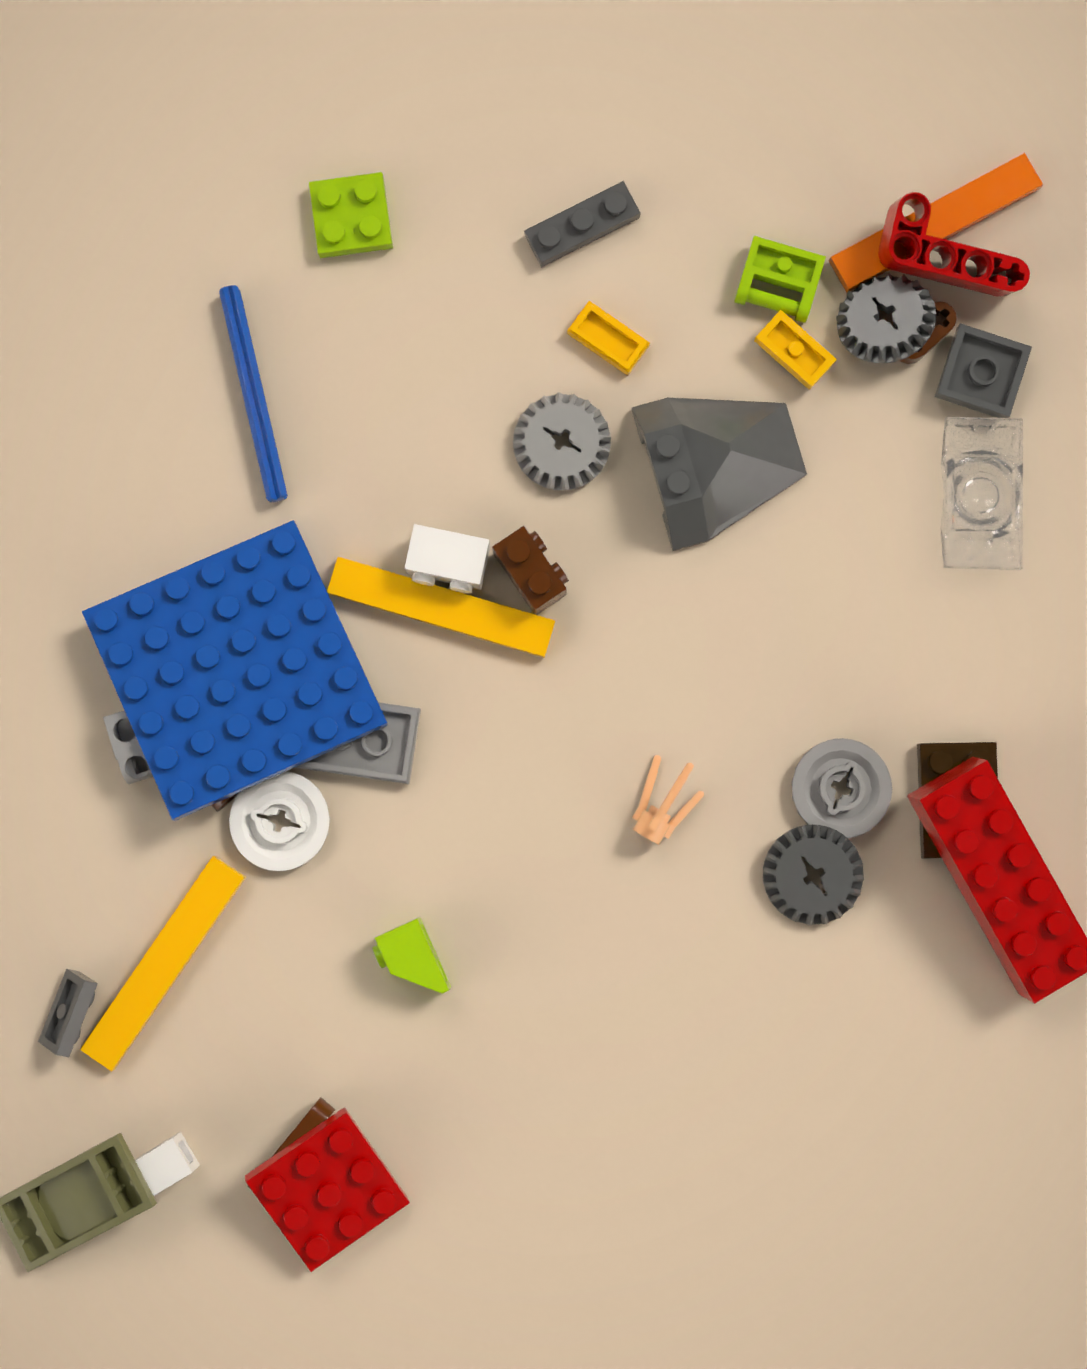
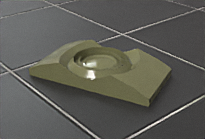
(75, 1202)

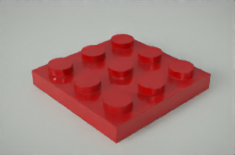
(327, 1189)

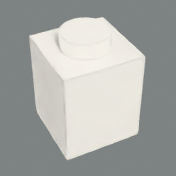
(167, 1163)

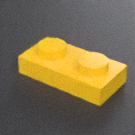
(795, 349)

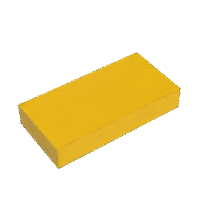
(608, 338)

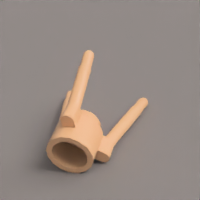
(654, 822)

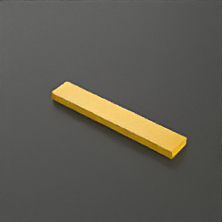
(441, 607)
(163, 963)

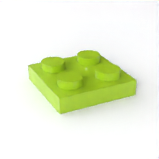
(350, 215)

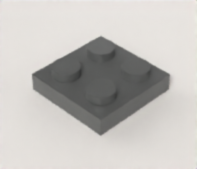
(983, 371)

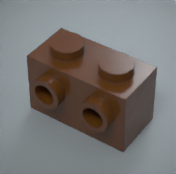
(529, 569)

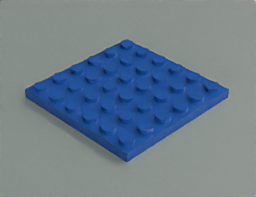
(234, 670)

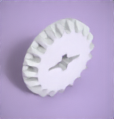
(257, 836)

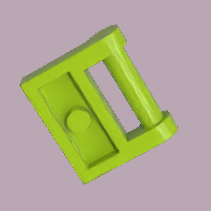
(782, 267)

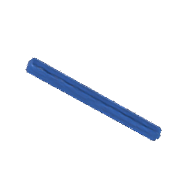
(253, 393)

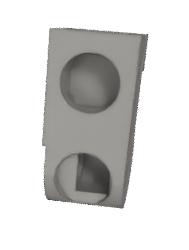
(126, 748)

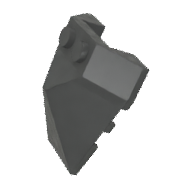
(716, 461)

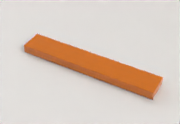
(948, 217)

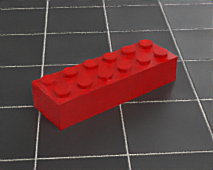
(1003, 878)

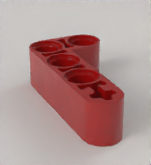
(953, 254)

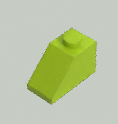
(411, 956)

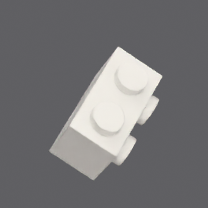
(447, 558)

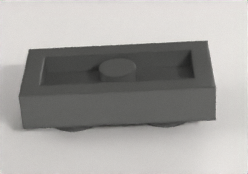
(68, 1013)

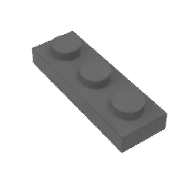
(582, 224)

